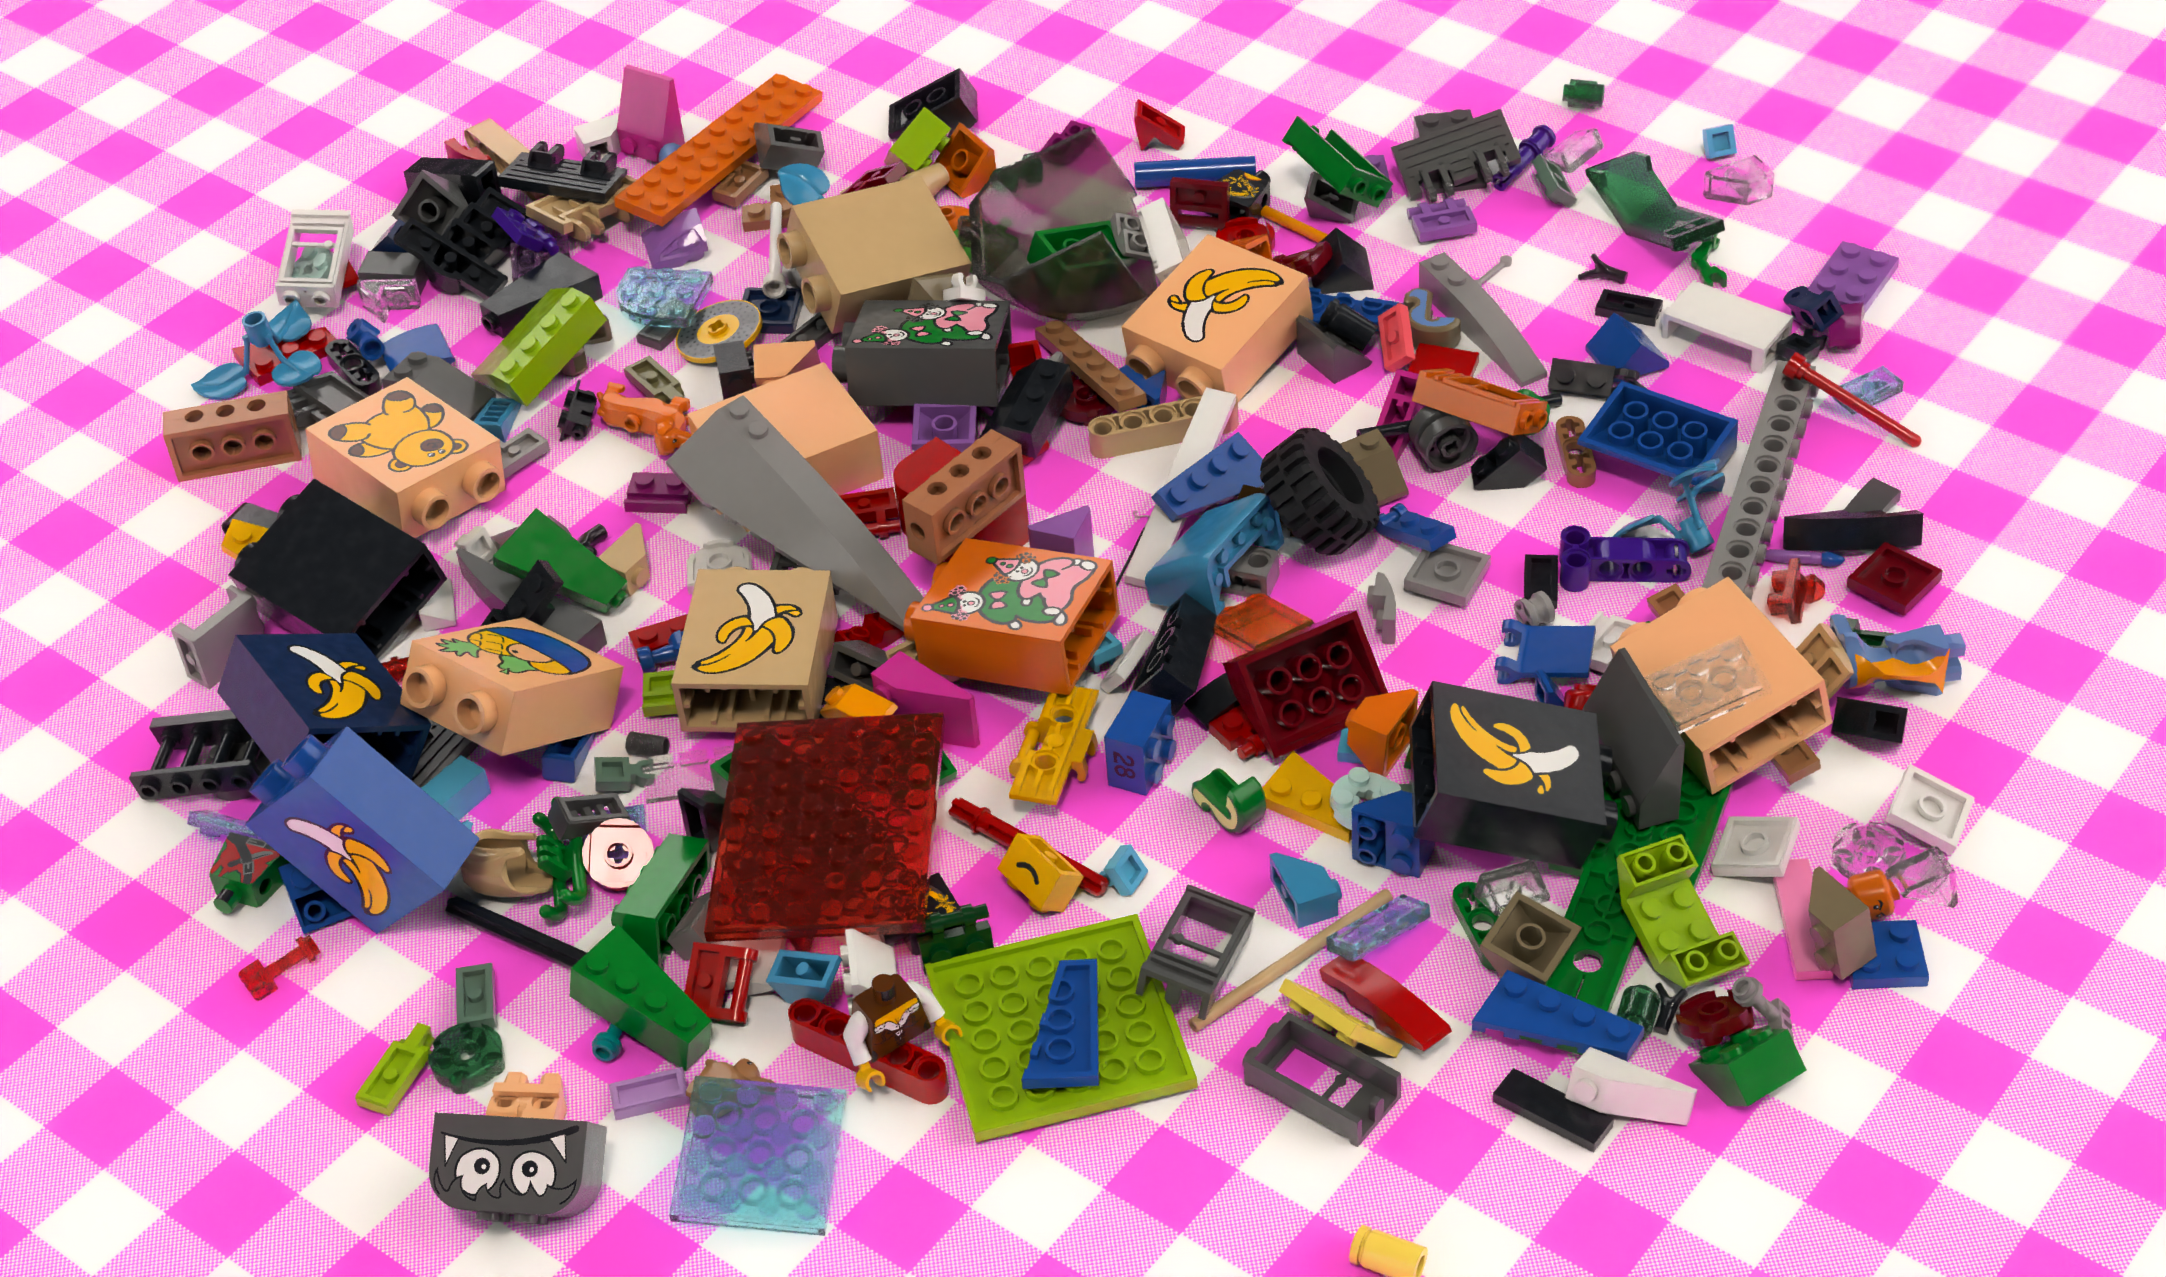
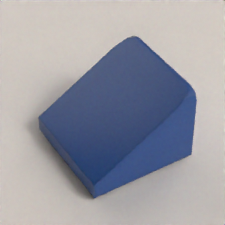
(1546, 690)

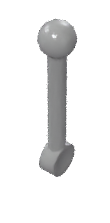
(1505, 261)

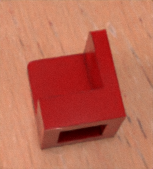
(1023, 354)

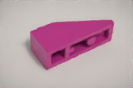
(1400, 408)

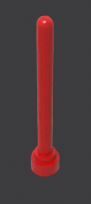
(1800, 369)

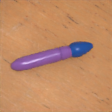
(1825, 558)

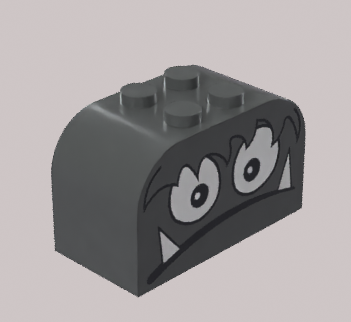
(516, 1166)

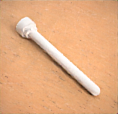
(774, 282)

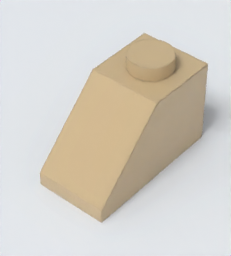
(629, 558)

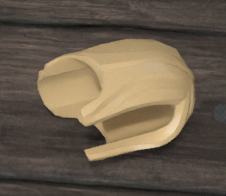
(504, 866)

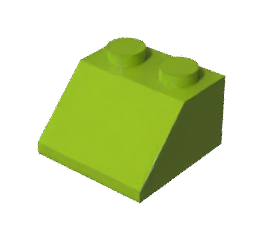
(919, 142)

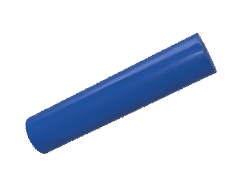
(1161, 172)

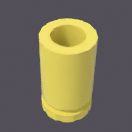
(1387, 1253)

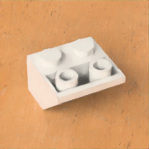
(865, 960)

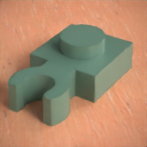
(618, 773)

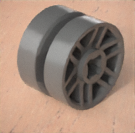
(1442, 438)

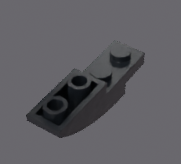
(531, 597)

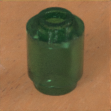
(1584, 94)
(1640, 1006)

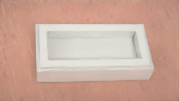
(1127, 661)

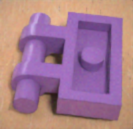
(1442, 219)

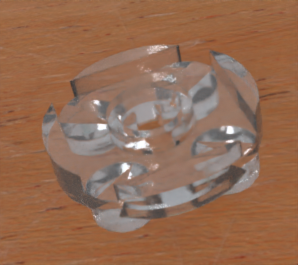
(1876, 837)

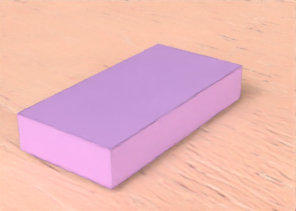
(648, 1093)

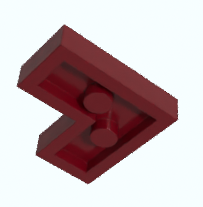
(878, 176)

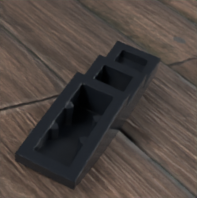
(1852, 531)

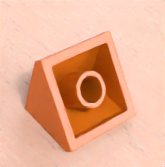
(967, 161)

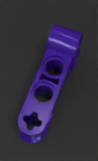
(1619, 559)

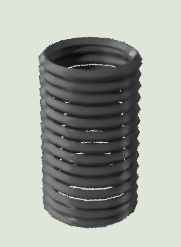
(638, 744)

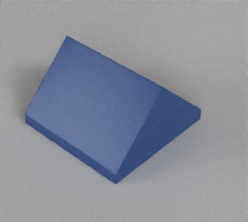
(1625, 346)

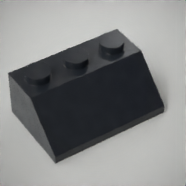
(1032, 404)

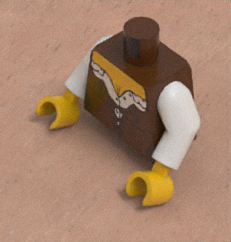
(887, 1019)

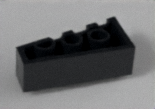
(1177, 653)

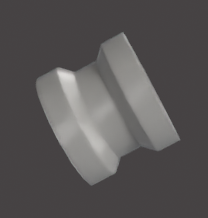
(1535, 610)

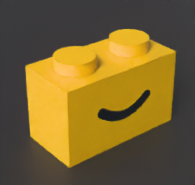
(1040, 873)

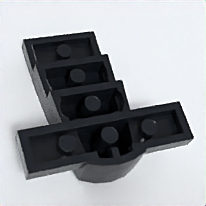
(466, 250)

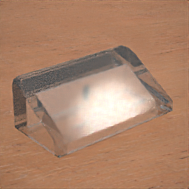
(1576, 149)
(1499, 885)

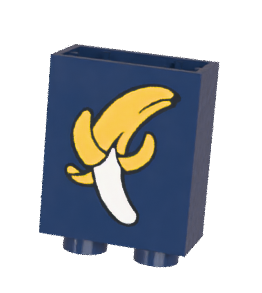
(318, 686)

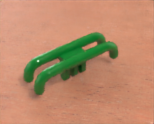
(562, 864)

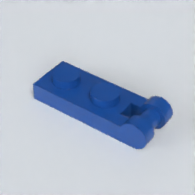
(1414, 528)

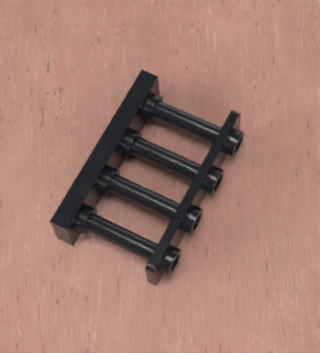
(194, 733)

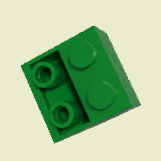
(1749, 1065)

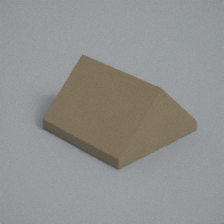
(1528, 939)

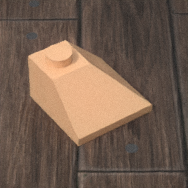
(783, 359)

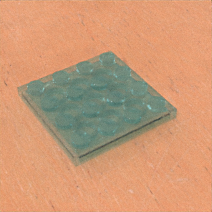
(759, 1155)

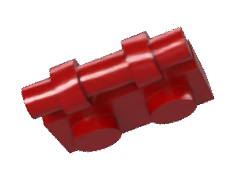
(875, 506)
(1236, 730)

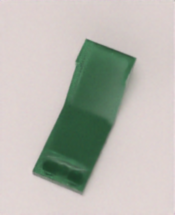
(1646, 207)

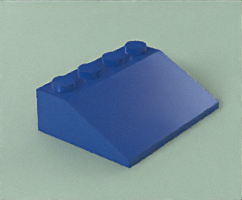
(1660, 432)

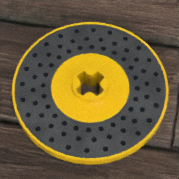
(718, 324)

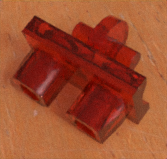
(1793, 591)

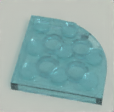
(663, 295)

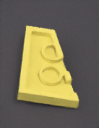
(1332, 1016)

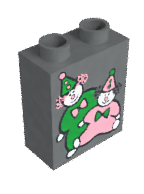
(925, 353)

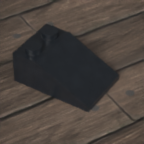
(948, 98)

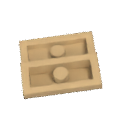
(1827, 657)

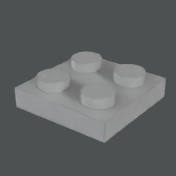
(1448, 573)

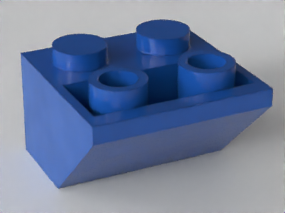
(1386, 835)
(310, 902)

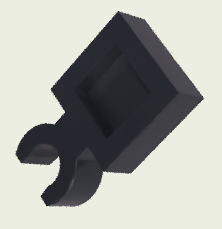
(1805, 345)

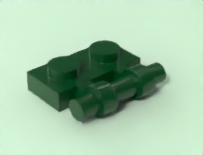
(957, 941)

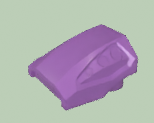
(676, 242)

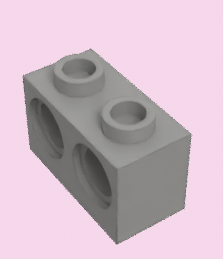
(1254, 572)

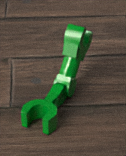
(1699, 261)

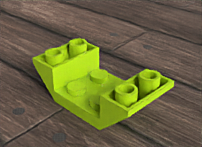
(1671, 915)

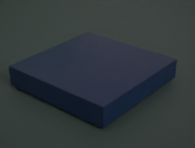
(777, 314)

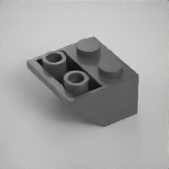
(787, 145)

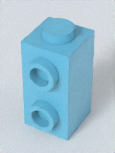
(459, 787)

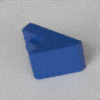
(1154, 386)

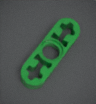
(1469, 917)

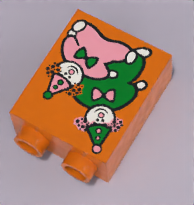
(1014, 615)

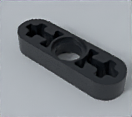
(334, 352)

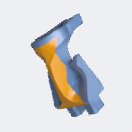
(1912, 662)

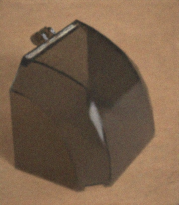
(1049, 190)

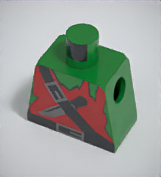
(245, 873)

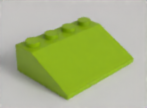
(541, 344)

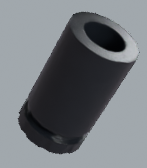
(1348, 324)

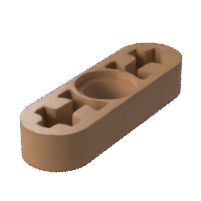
(1572, 461)

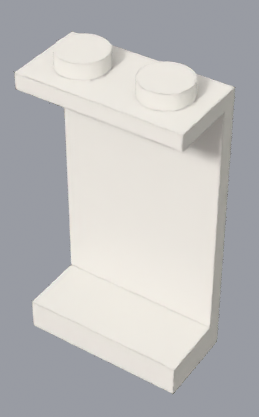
(1730, 320)

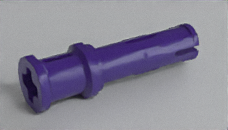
(1529, 149)

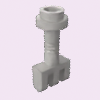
(1749, 991)

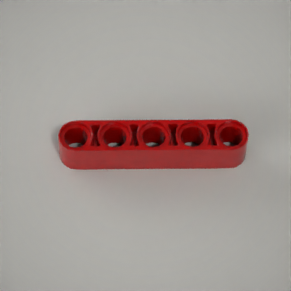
(905, 1069)

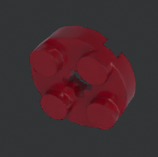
(1081, 408)
(1713, 1017)

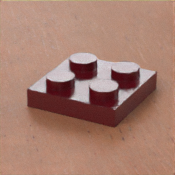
(1894, 578)

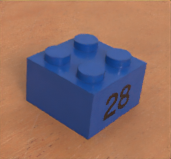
(1139, 743)

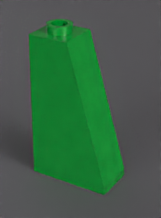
(583, 573)

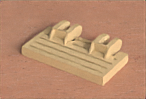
(575, 216)

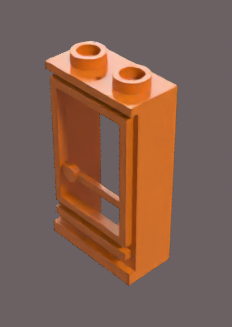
(1480, 401)

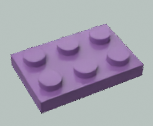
(1855, 274)

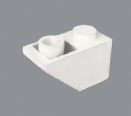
(598, 135)

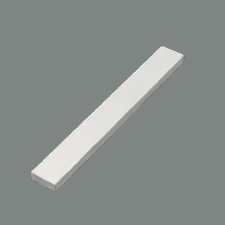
(1199, 440)

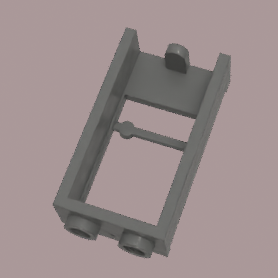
(1188, 974)
(1364, 1110)

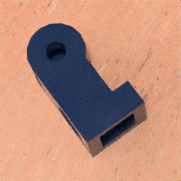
(1813, 309)

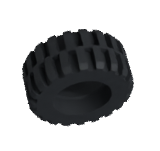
(1319, 491)

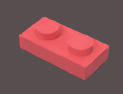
(1396, 337)

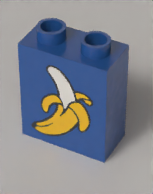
(359, 828)

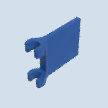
(1554, 649)

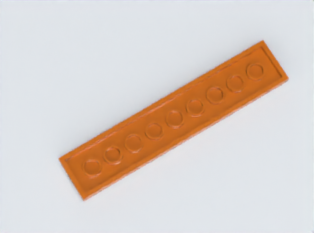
(715, 150)

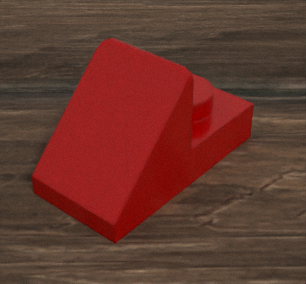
(1153, 123)

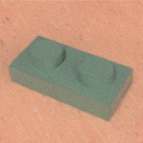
(1553, 179)
(476, 995)

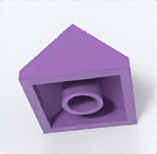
(947, 422)
(1064, 533)

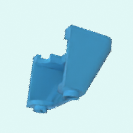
(1209, 548)

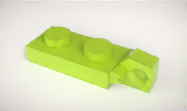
(396, 1071)

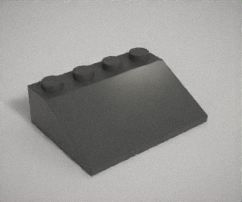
(1642, 741)

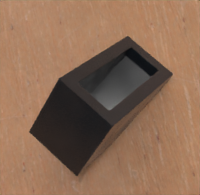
(702, 814)

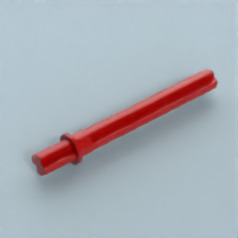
(983, 821)

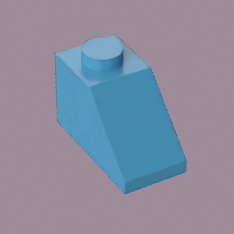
(1304, 889)
(803, 974)

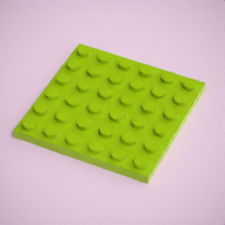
(999, 1006)

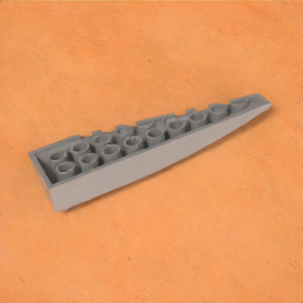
(767, 486)

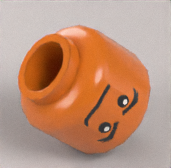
(1875, 892)

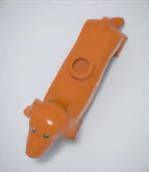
(646, 416)

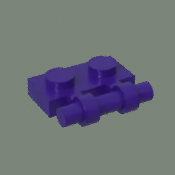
(525, 233)

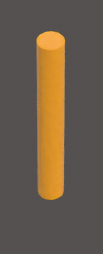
(1292, 224)

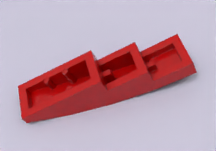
(1388, 1001)

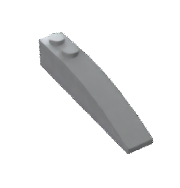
(1481, 318)

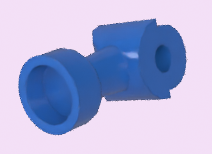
(365, 337)
(664, 654)

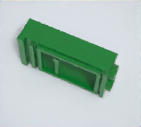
(1338, 163)

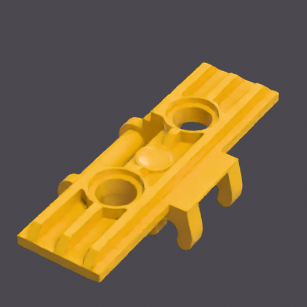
(1043, 772)

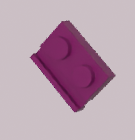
(657, 494)

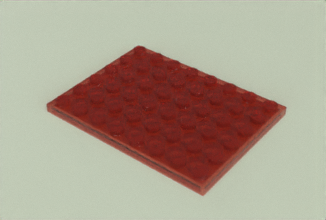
(827, 828)

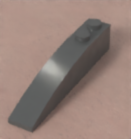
(497, 587)

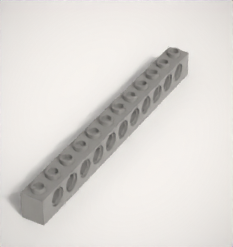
(1762, 482)

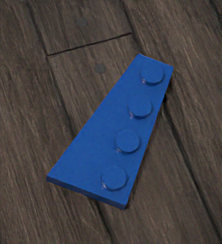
(1211, 479)

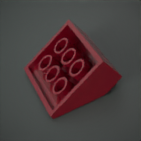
(1306, 682)

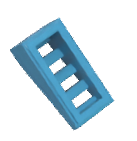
(498, 417)

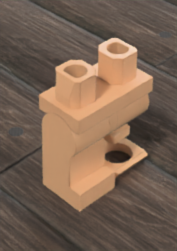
(528, 1100)

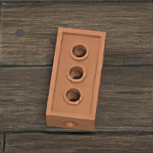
(232, 436)
(964, 496)

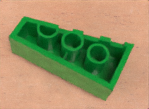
(663, 893)
(640, 999)

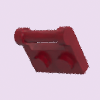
(1200, 197)
(1307, 261)

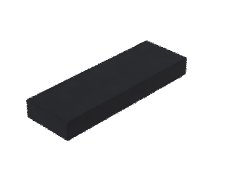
(1552, 1110)

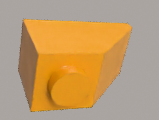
(855, 702)

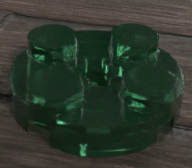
(470, 1073)

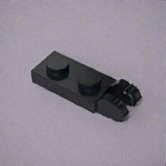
(1586, 378)

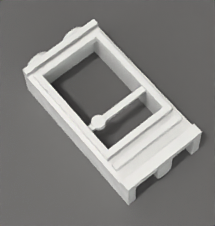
(1164, 237)
(315, 291)

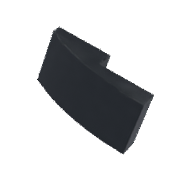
(1212, 701)

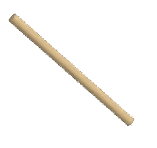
(1287, 962)

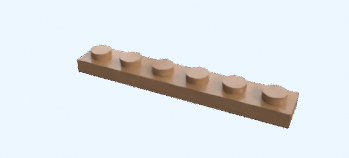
(1091, 366)

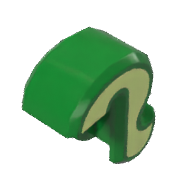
(1232, 804)

